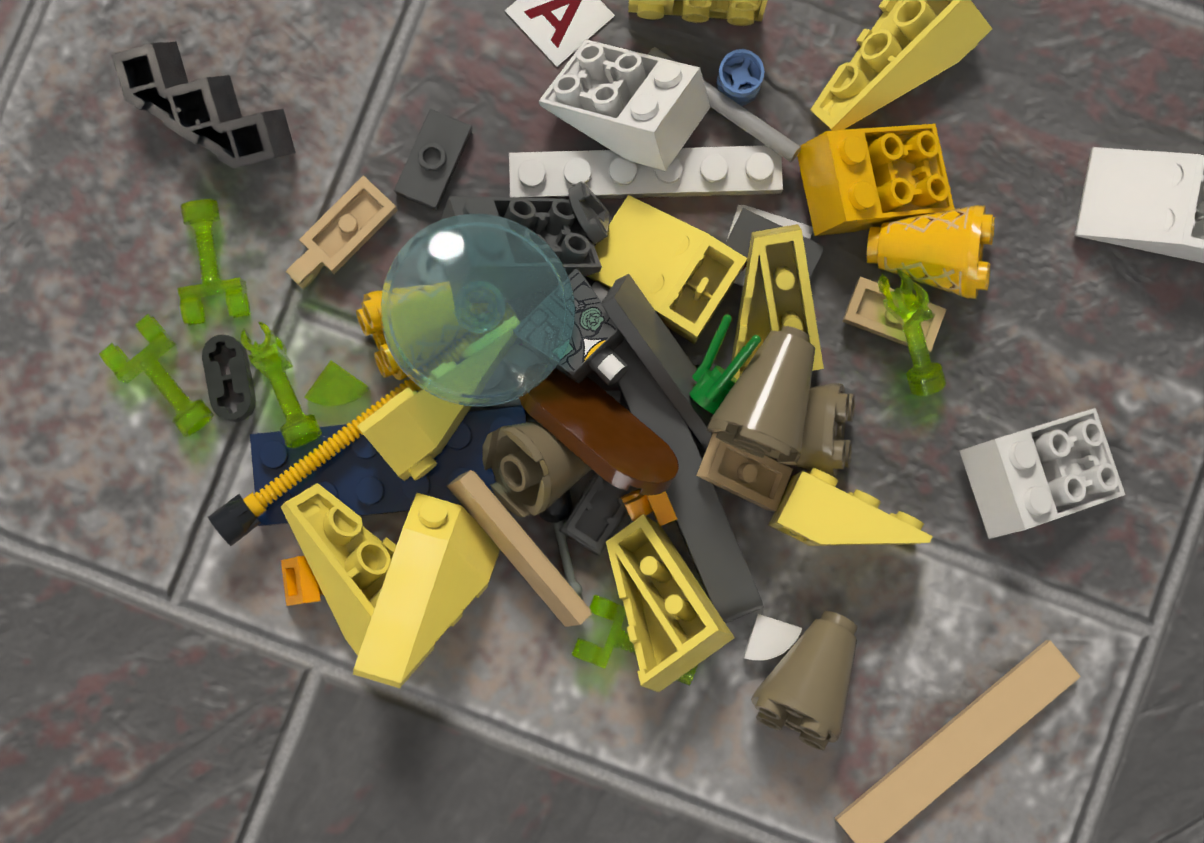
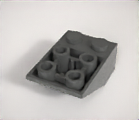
(547, 217)

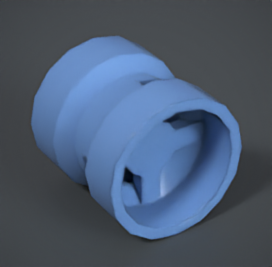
(743, 68)

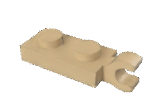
(342, 231)

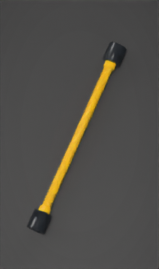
(241, 515)

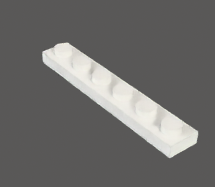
(610, 176)

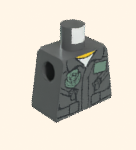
(592, 338)

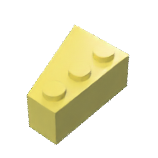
(776, 291)
(664, 605)

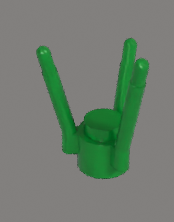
(715, 384)

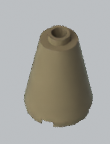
(769, 399)
(530, 467)

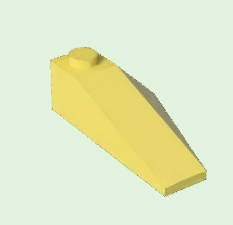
(898, 54)
(412, 431)
(342, 556)
(431, 580)

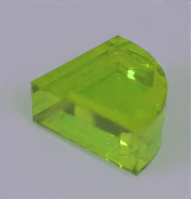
(335, 387)

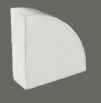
(770, 638)

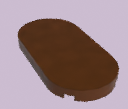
(602, 433)

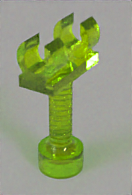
(201, 216)
(272, 362)
(924, 376)
(190, 415)
(617, 637)

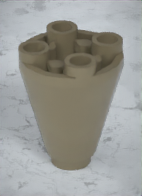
(825, 430)
(811, 682)

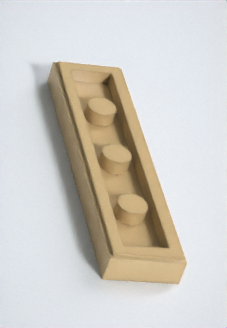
(519, 549)

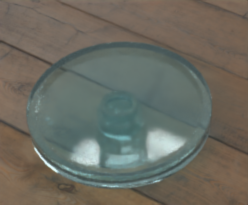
(477, 309)

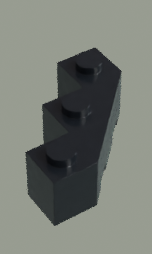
(200, 109)

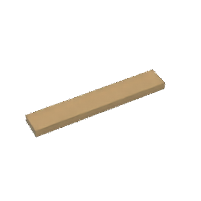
(958, 746)

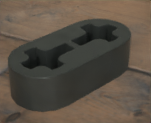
(218, 381)

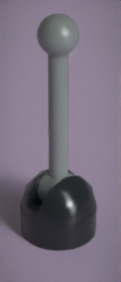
(556, 514)

